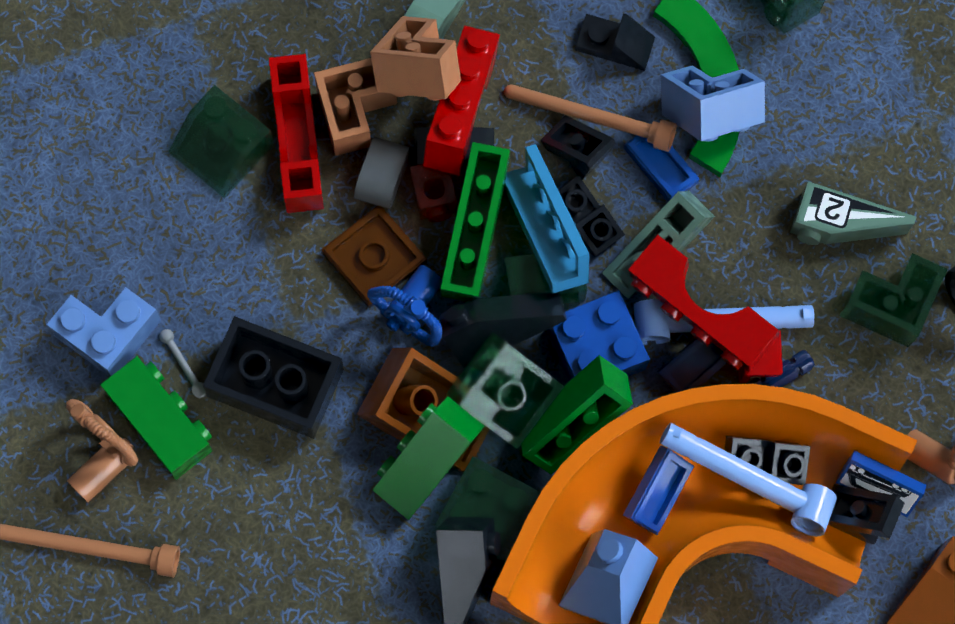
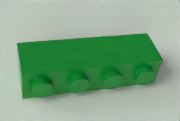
(475, 222)

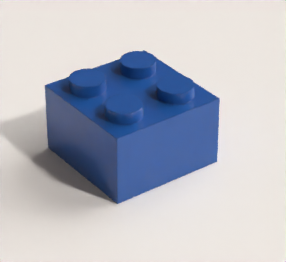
(599, 329)

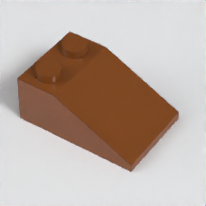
(404, 391)
(933, 593)

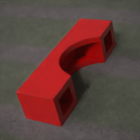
(455, 116)
(296, 133)
(740, 335)

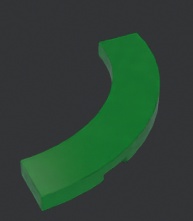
(713, 56)

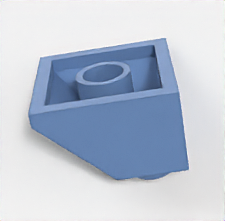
(609, 578)

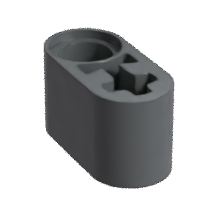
(382, 173)

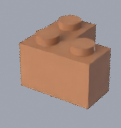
(415, 61)
(344, 98)

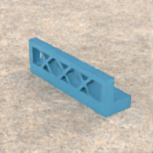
(547, 223)

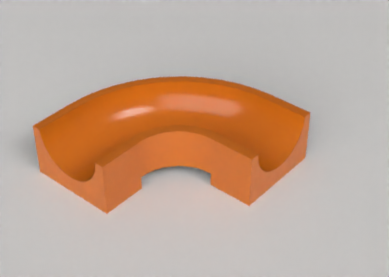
(710, 512)

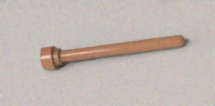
(659, 134)
(162, 559)

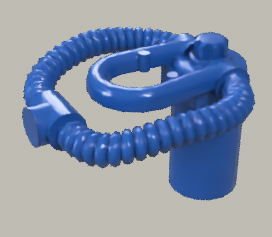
(410, 305)

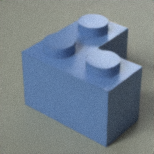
(712, 105)
(105, 340)

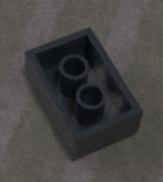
(273, 377)

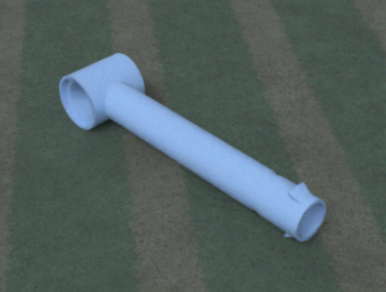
(656, 325)
(810, 506)

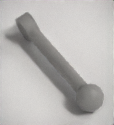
(166, 336)

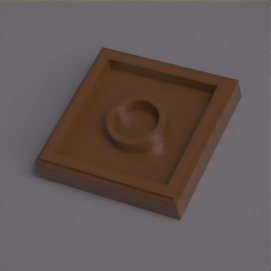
(373, 254)

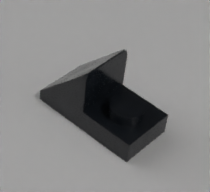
(617, 42)
(578, 144)
(865, 513)

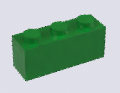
(578, 412)
(158, 416)
(426, 456)

